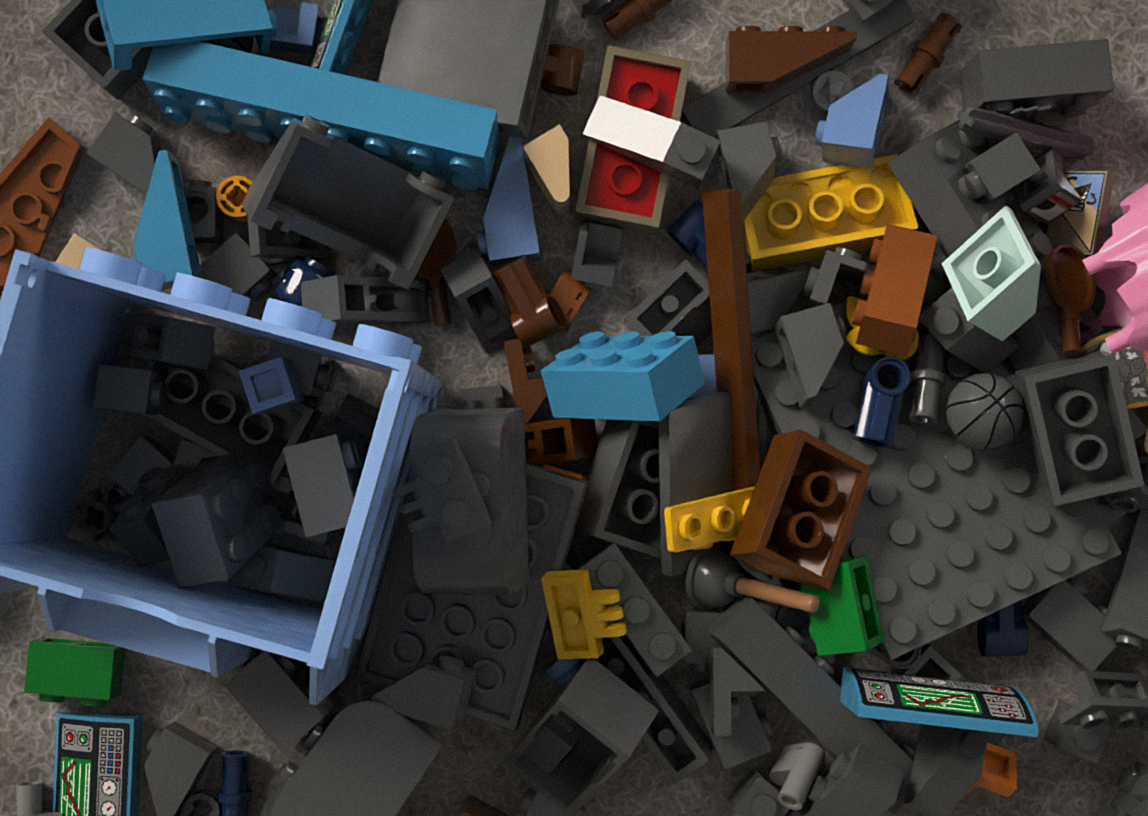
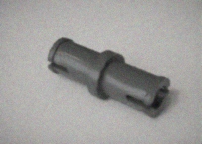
(927, 381)

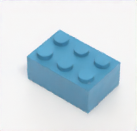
(623, 376)

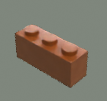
(894, 289)

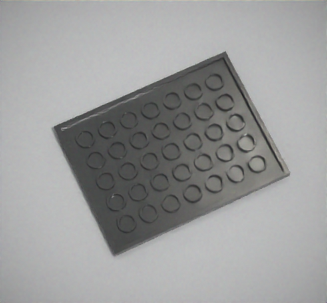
(939, 521)

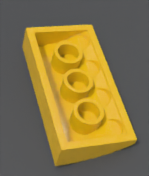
(823, 211)

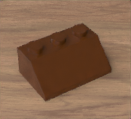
(801, 510)

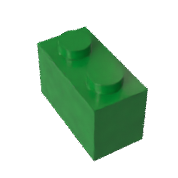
(847, 612)
(74, 669)

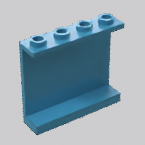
(166, 22)

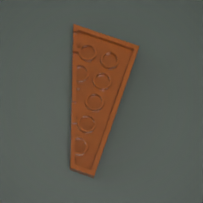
(34, 190)

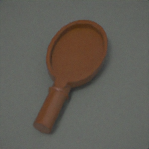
(438, 256)
(1072, 291)

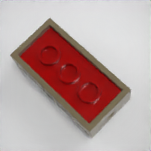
(613, 185)

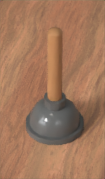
(718, 580)

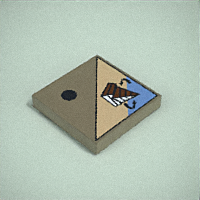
(1085, 222)

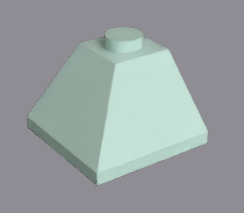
(996, 276)

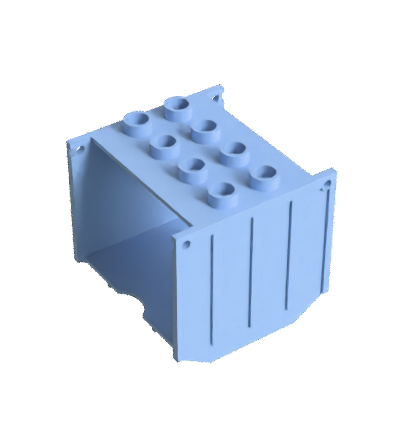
(52, 339)

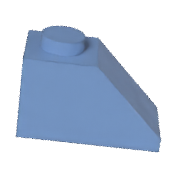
(855, 125)

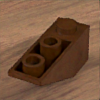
(768, 59)

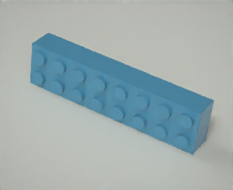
(264, 95)

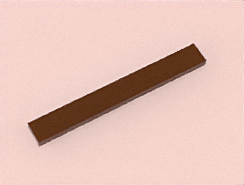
(732, 326)

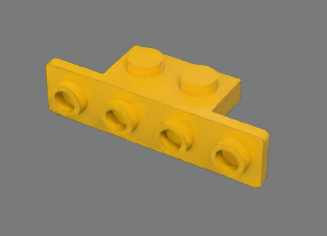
(706, 520)

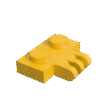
(580, 614)

